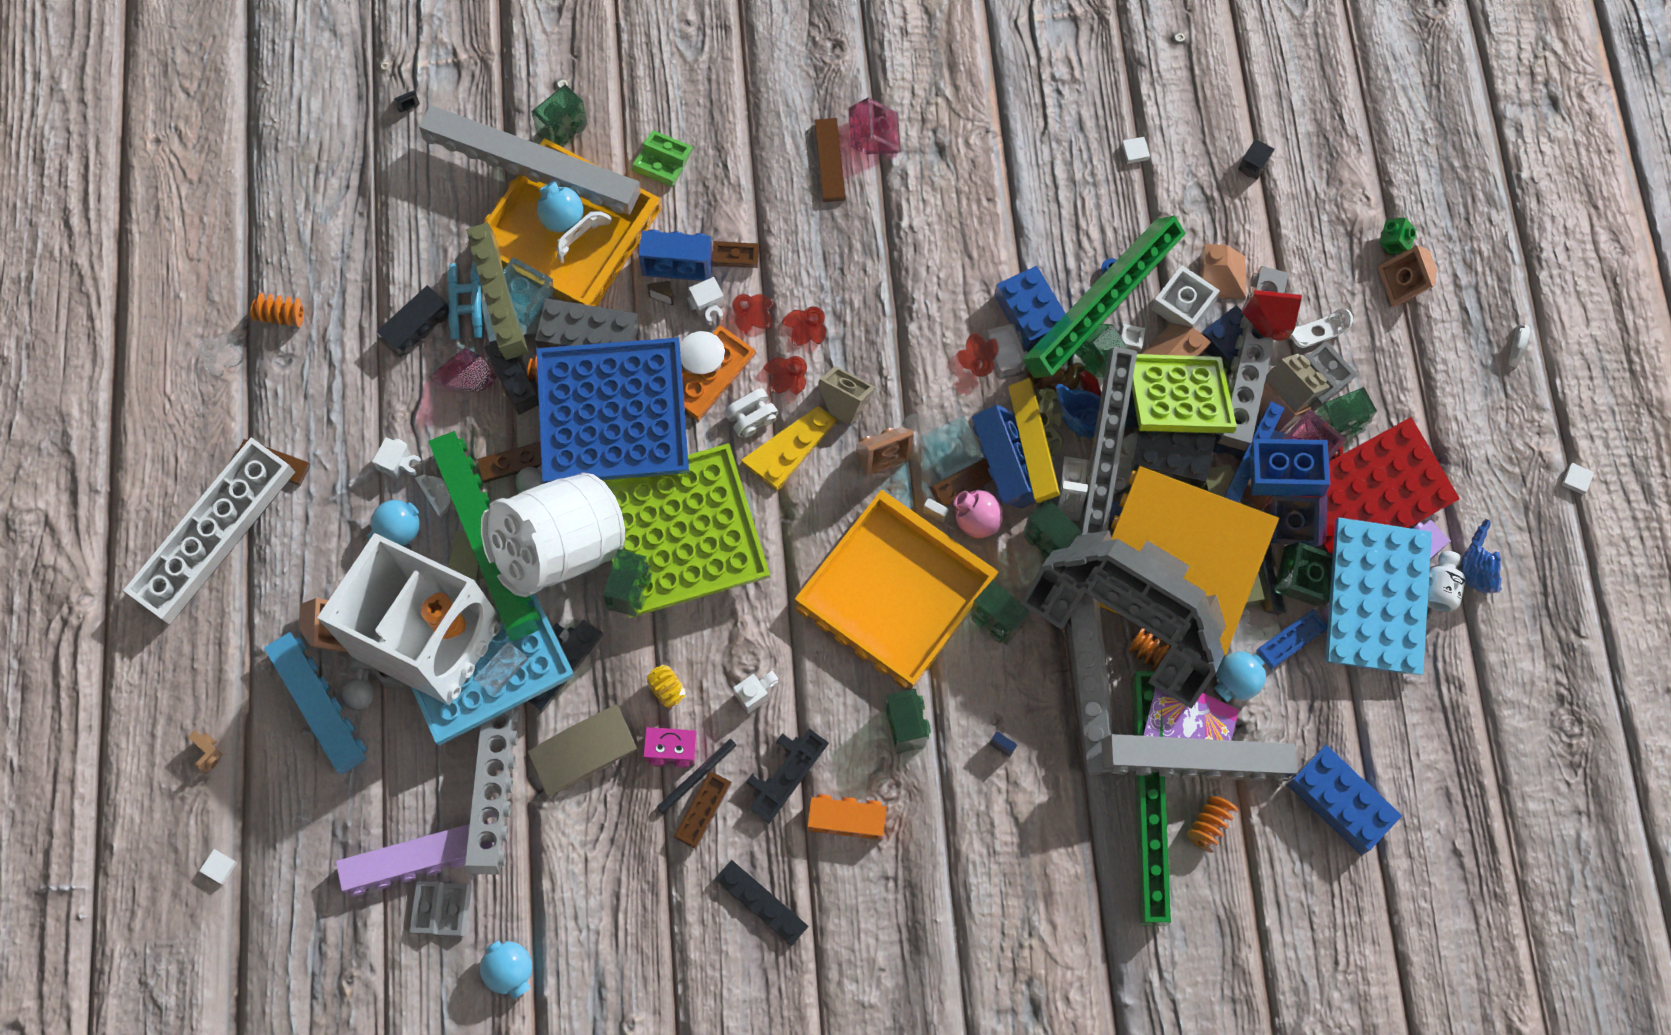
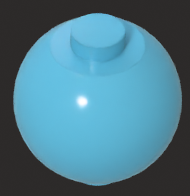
(559, 208)
(395, 521)
(1240, 676)
(506, 968)

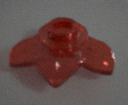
(756, 313)
(804, 328)
(976, 352)
(784, 377)

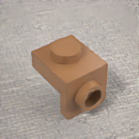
(206, 744)

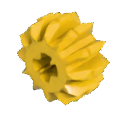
(666, 686)

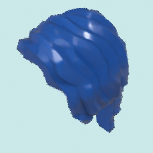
(1079, 410)
(1480, 566)

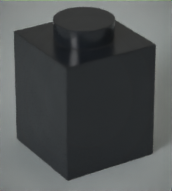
(1256, 159)

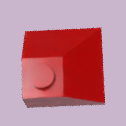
(1273, 313)

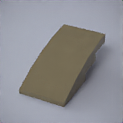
(582, 750)

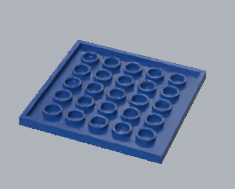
(612, 410)

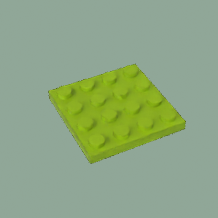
(1182, 394)

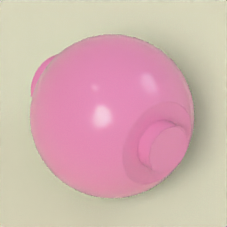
(978, 513)

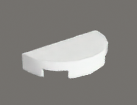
(1519, 344)
(436, 493)

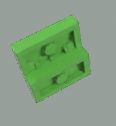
(662, 158)

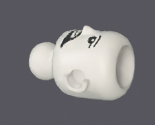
(1446, 583)

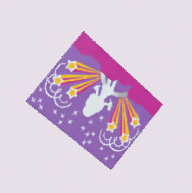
(1205, 720)

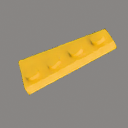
(788, 449)

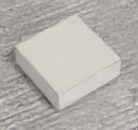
(1135, 150)
(1133, 337)
(1577, 478)
(935, 510)
(218, 866)

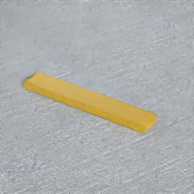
(1033, 440)

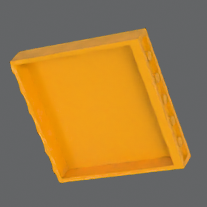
(592, 258)
(895, 590)

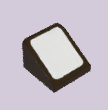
(661, 291)

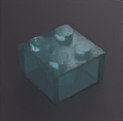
(527, 289)
(951, 447)

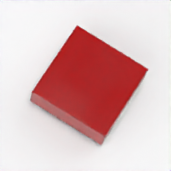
(1089, 383)

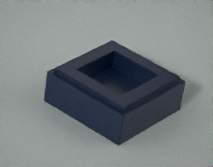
(1003, 744)

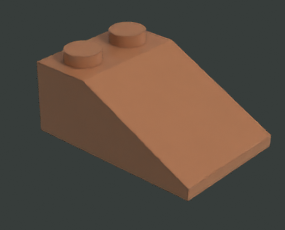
(885, 450)

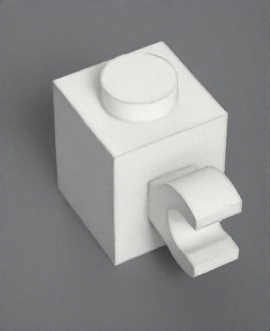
(706, 299)
(394, 458)
(752, 692)

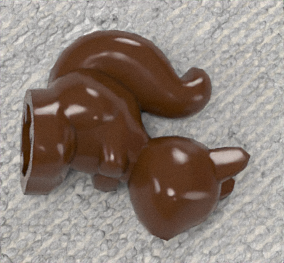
(1067, 378)

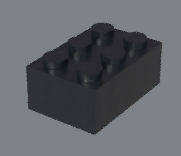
(1175, 454)

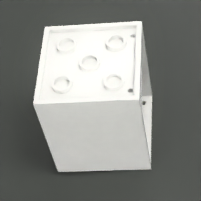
(381, 622)

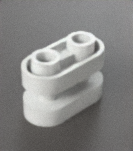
(762, 416)

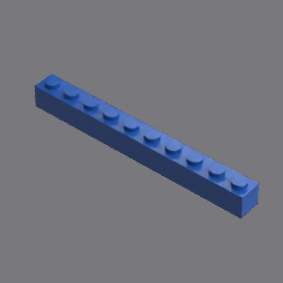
(1263, 431)

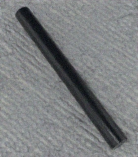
(696, 775)

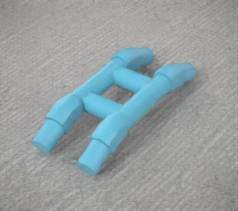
(455, 309)

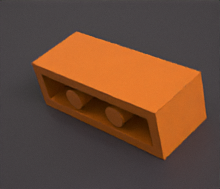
(847, 817)

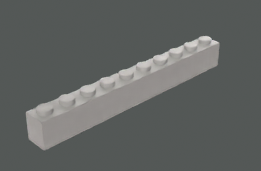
(529, 159)

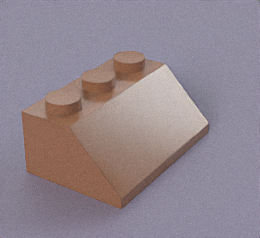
(1180, 341)

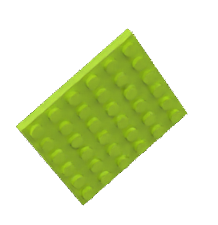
(691, 530)

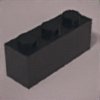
(413, 321)
(512, 379)

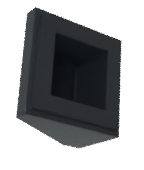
(406, 101)

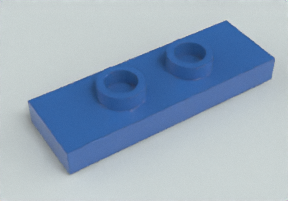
(1292, 639)

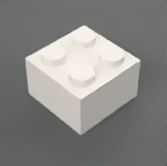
(1185, 298)

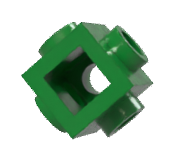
(1397, 236)

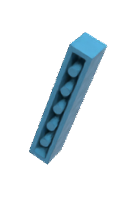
(315, 703)

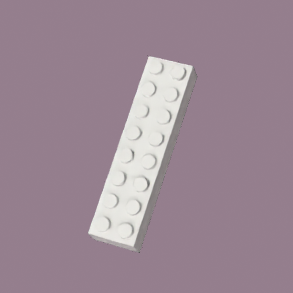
(209, 531)

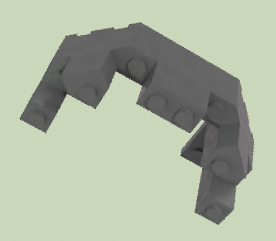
(1144, 589)

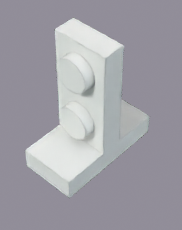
(1073, 487)

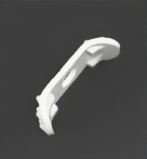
(592, 220)
(1332, 325)

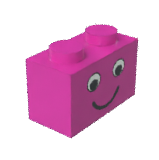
(670, 747)

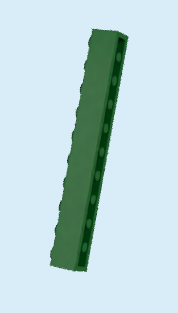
(1103, 297)
(470, 504)
(1150, 819)

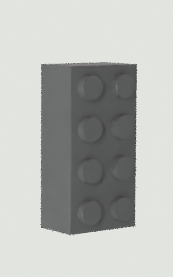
(581, 324)

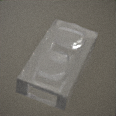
(501, 668)

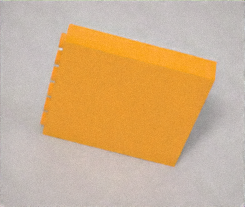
(1204, 530)

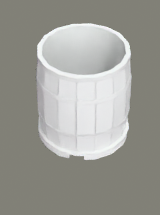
(552, 532)

